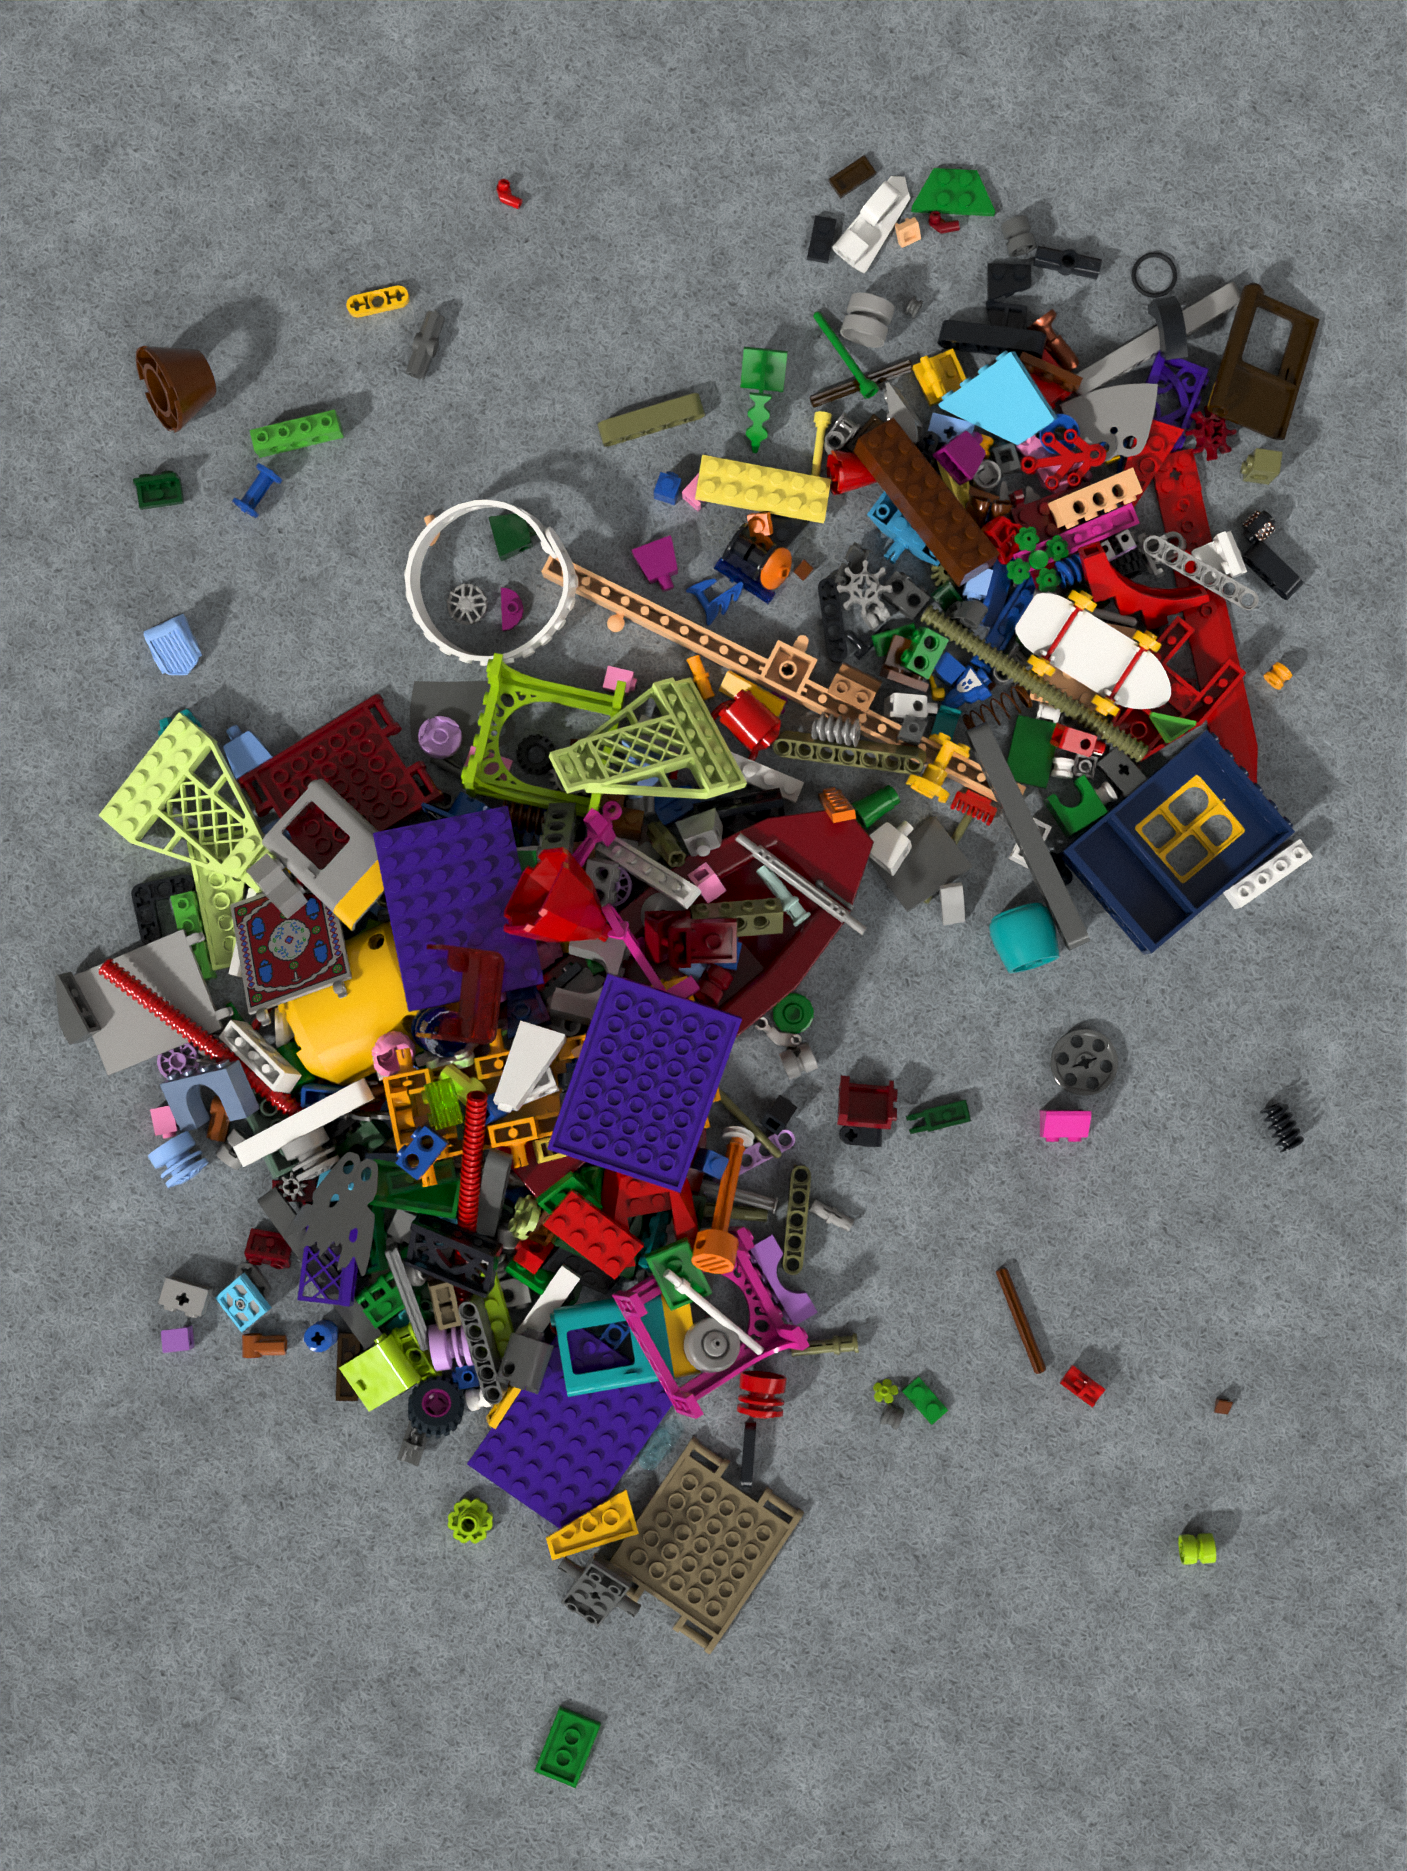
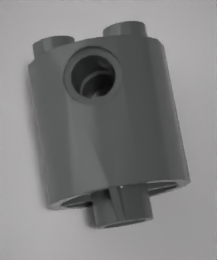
(525, 1360)

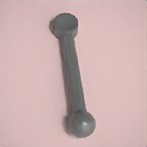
(820, 884)

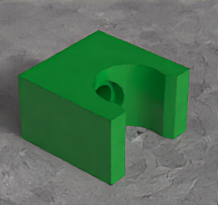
(1075, 818)

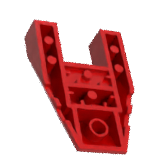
(1184, 699)
(631, 1197)

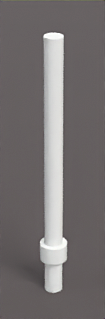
(683, 1287)

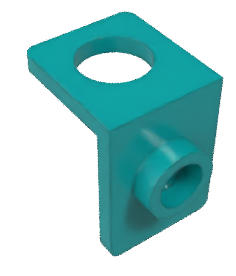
(946, 721)

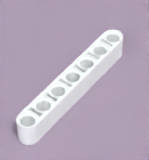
(303, 1122)

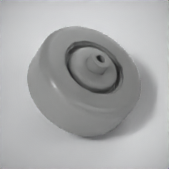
(711, 1346)

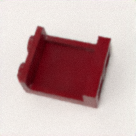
(866, 1104)

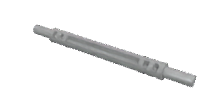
(801, 883)

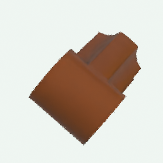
(219, 1121)
(256, 1345)

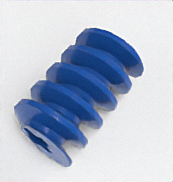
(1069, 570)
(317, 1342)

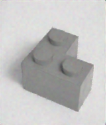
(277, 885)

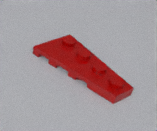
(1147, 463)

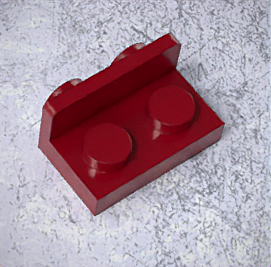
(268, 1249)

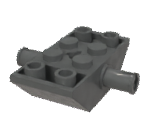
(597, 1589)

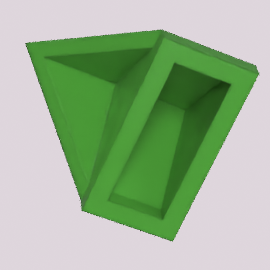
(1170, 726)

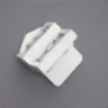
(1221, 555)

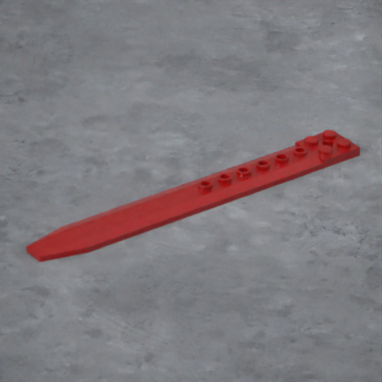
(1213, 639)

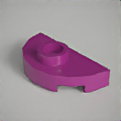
(511, 608)

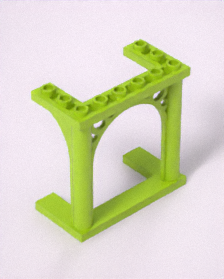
(509, 681)

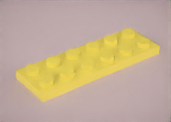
(762, 489)

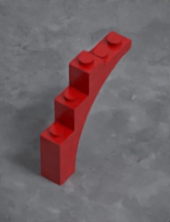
(1152, 603)

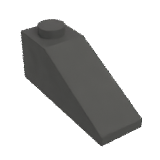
(74, 1011)

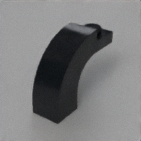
(1170, 327)

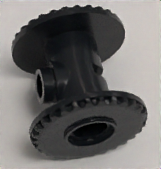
(748, 551)

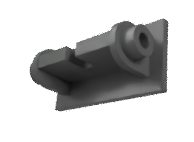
(855, 557)

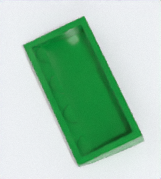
(434, 1201)

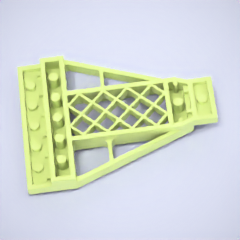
(692, 732)
(160, 778)

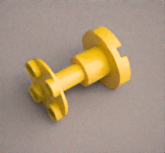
(935, 774)

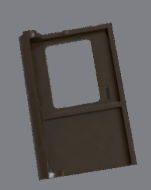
(1252, 394)

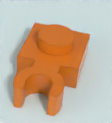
(761, 526)

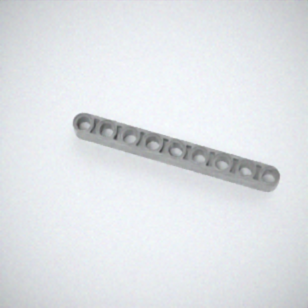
(1148, 344)

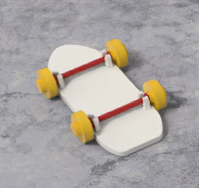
(1093, 652)

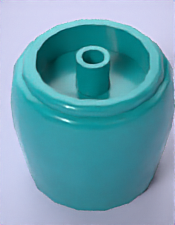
(1025, 937)

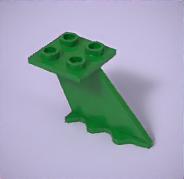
(763, 371)

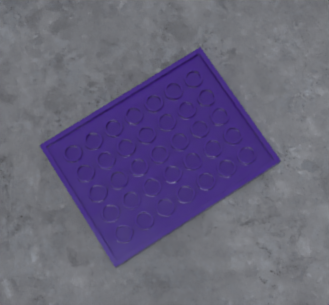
(451, 888)
(644, 1082)
(565, 1450)

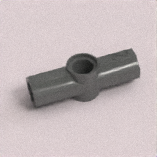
(425, 345)

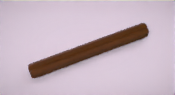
(1020, 1320)

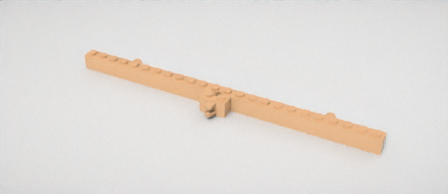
(757, 668)

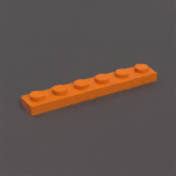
(836, 805)

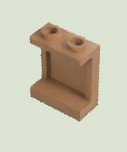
(854, 687)

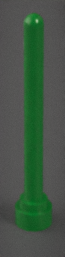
(867, 387)

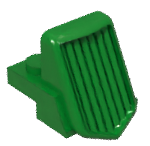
(555, 1194)

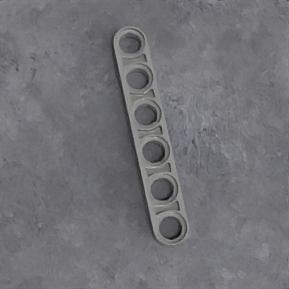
(1201, 570)

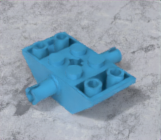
(895, 526)

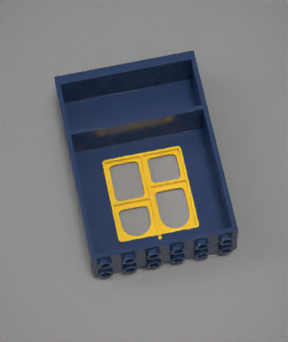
(1133, 875)

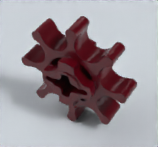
(1210, 434)

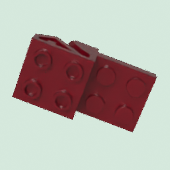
(688, 940)

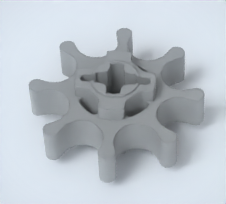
(871, 594)

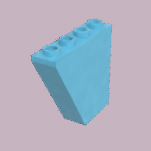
(1002, 400)

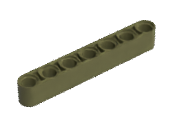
(859, 759)

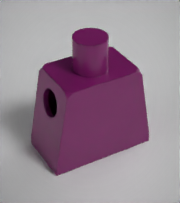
(961, 456)
(657, 562)

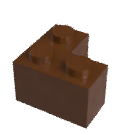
(630, 822)

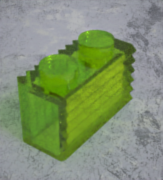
(443, 1104)

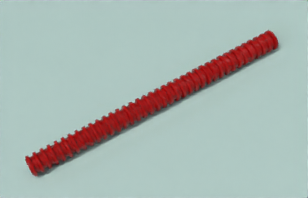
(192, 1032)
(470, 1171)

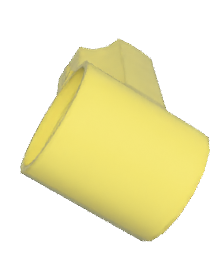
(462, 1082)

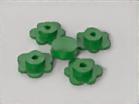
(1037, 559)

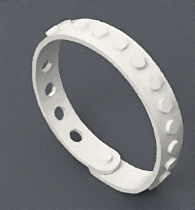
(550, 543)

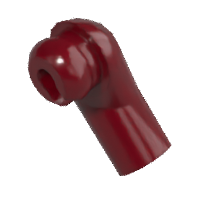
(941, 225)

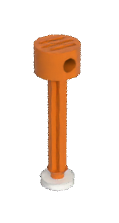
(716, 1248)

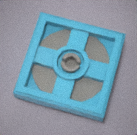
(243, 1302)

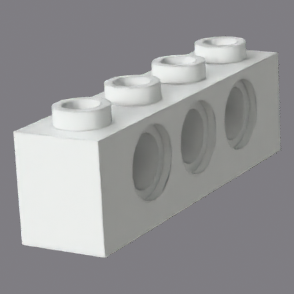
(1267, 874)
(260, 1056)

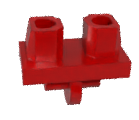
(1082, 1386)

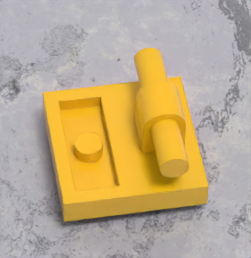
(939, 375)

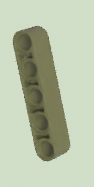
(651, 419)
(796, 1230)

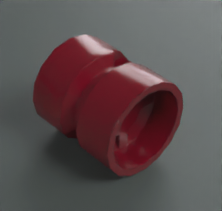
(713, 982)

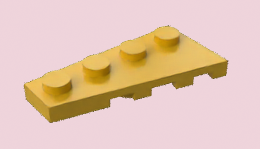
(597, 1527)

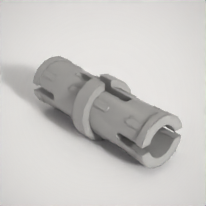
(831, 1215)

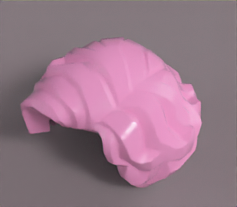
(385, 1055)

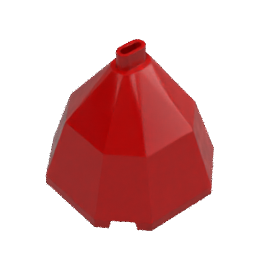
(556, 902)

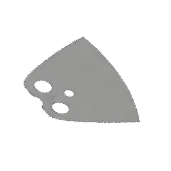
(1121, 406)

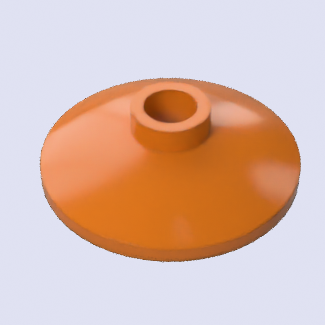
(776, 568)

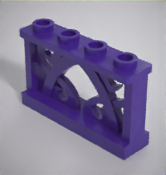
(1162, 373)

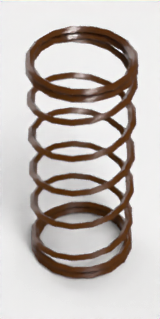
(1024, 697)

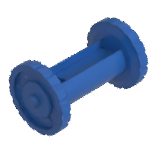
(257, 490)

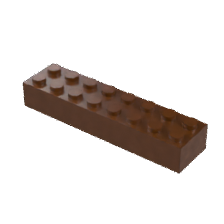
(926, 502)

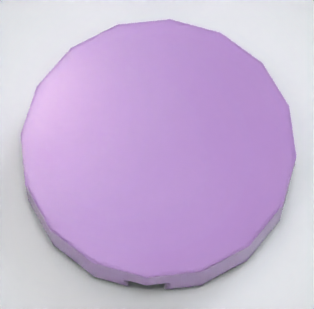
(440, 737)

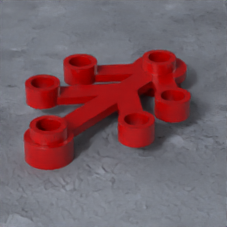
(1066, 459)

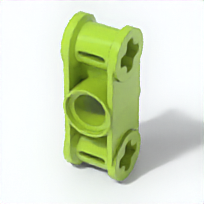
(407, 1341)

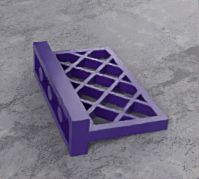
(347, 1283)

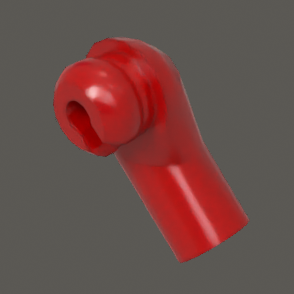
(505, 195)

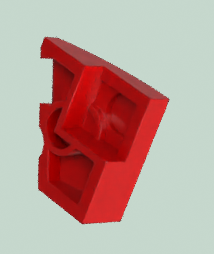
(1001, 534)

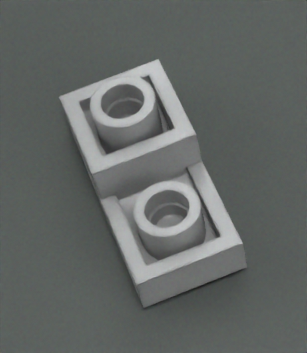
(1085, 765)
(952, 903)

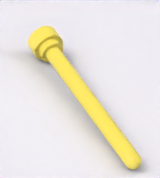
(822, 421)

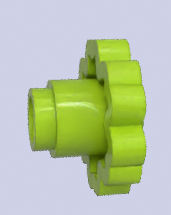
(473, 1510)

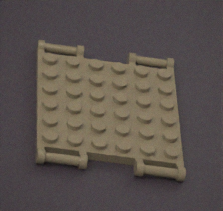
(703, 1544)

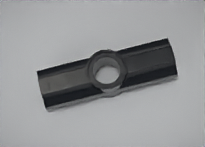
(1081, 265)

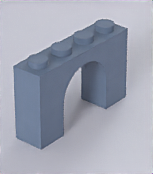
(224, 1078)

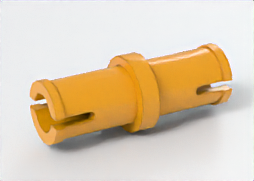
(700, 677)

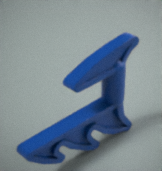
(712, 608)

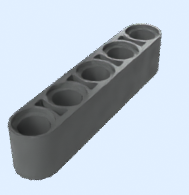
(486, 1339)

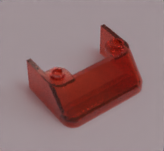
(478, 996)

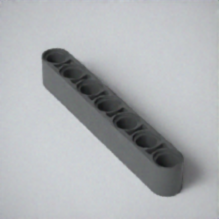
(493, 1191)

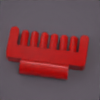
(976, 802)

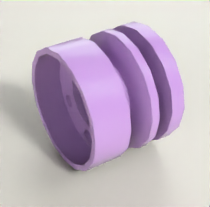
(448, 1345)

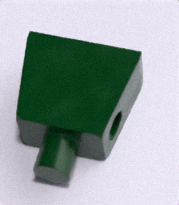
(511, 535)

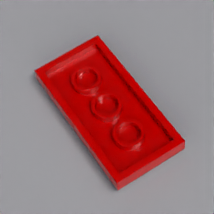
(593, 1234)

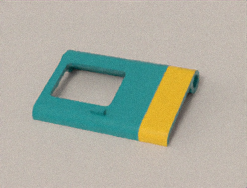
(664, 1326)

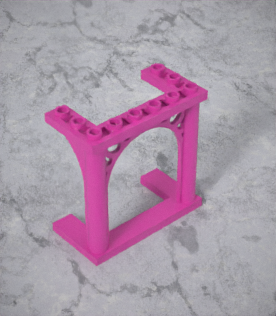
(774, 1339)

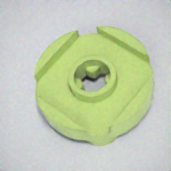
(525, 1217)

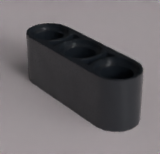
(1272, 570)

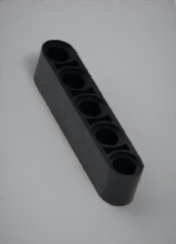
(990, 339)

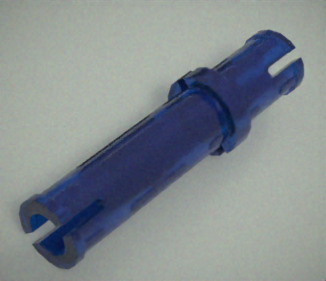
(736, 575)

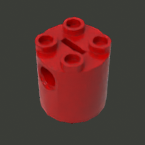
(750, 721)

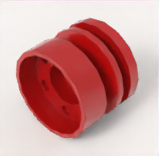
(761, 1398)

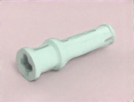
(789, 903)

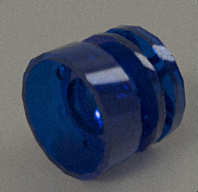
(425, 1022)

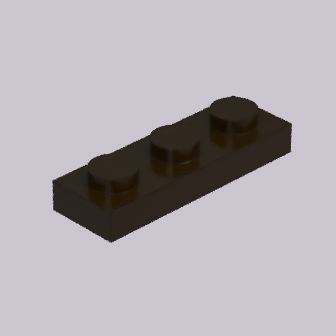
(347, 1349)

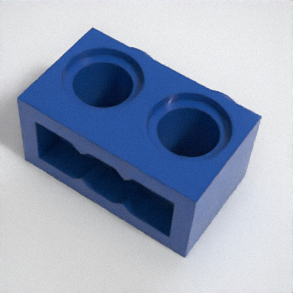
(426, 1155)

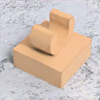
(908, 232)

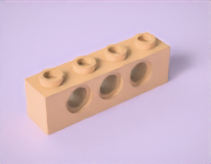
(1124, 482)

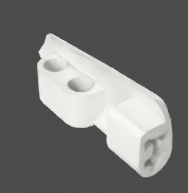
(872, 226)

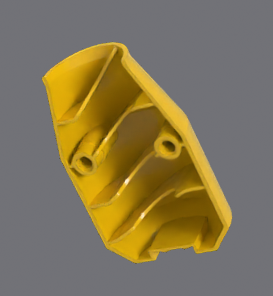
(340, 1033)

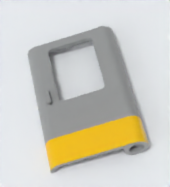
(353, 877)

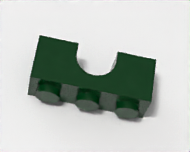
(370, 1134)

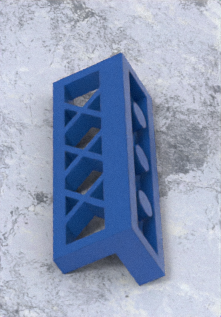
(996, 592)

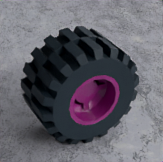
(435, 1407)

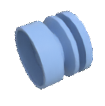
(178, 1159)

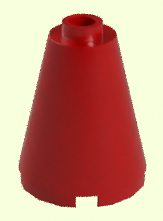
(847, 472)

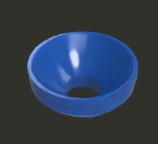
(1063, 421)

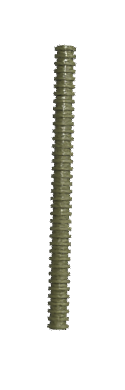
(1034, 683)

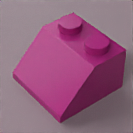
(1064, 1123)

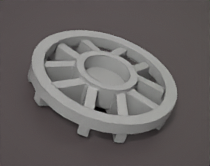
(467, 604)

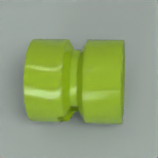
(1197, 1548)

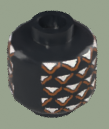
(1258, 526)

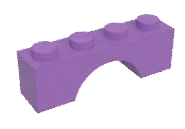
(796, 1303)

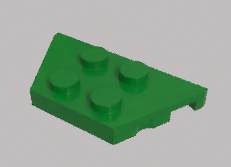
(954, 193)

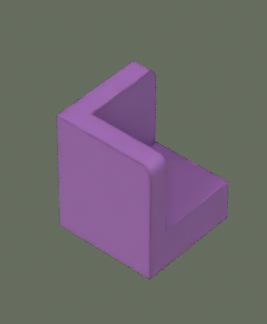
(177, 1339)

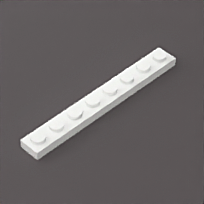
(753, 772)

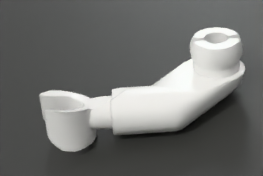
(780, 1038)

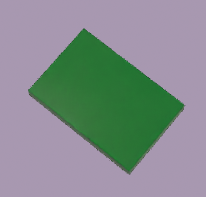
(1031, 751)
(677, 1258)
(567, 1747)

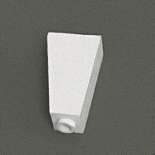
(527, 1062)

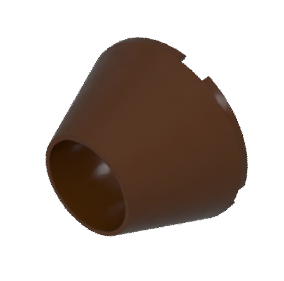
(176, 382)

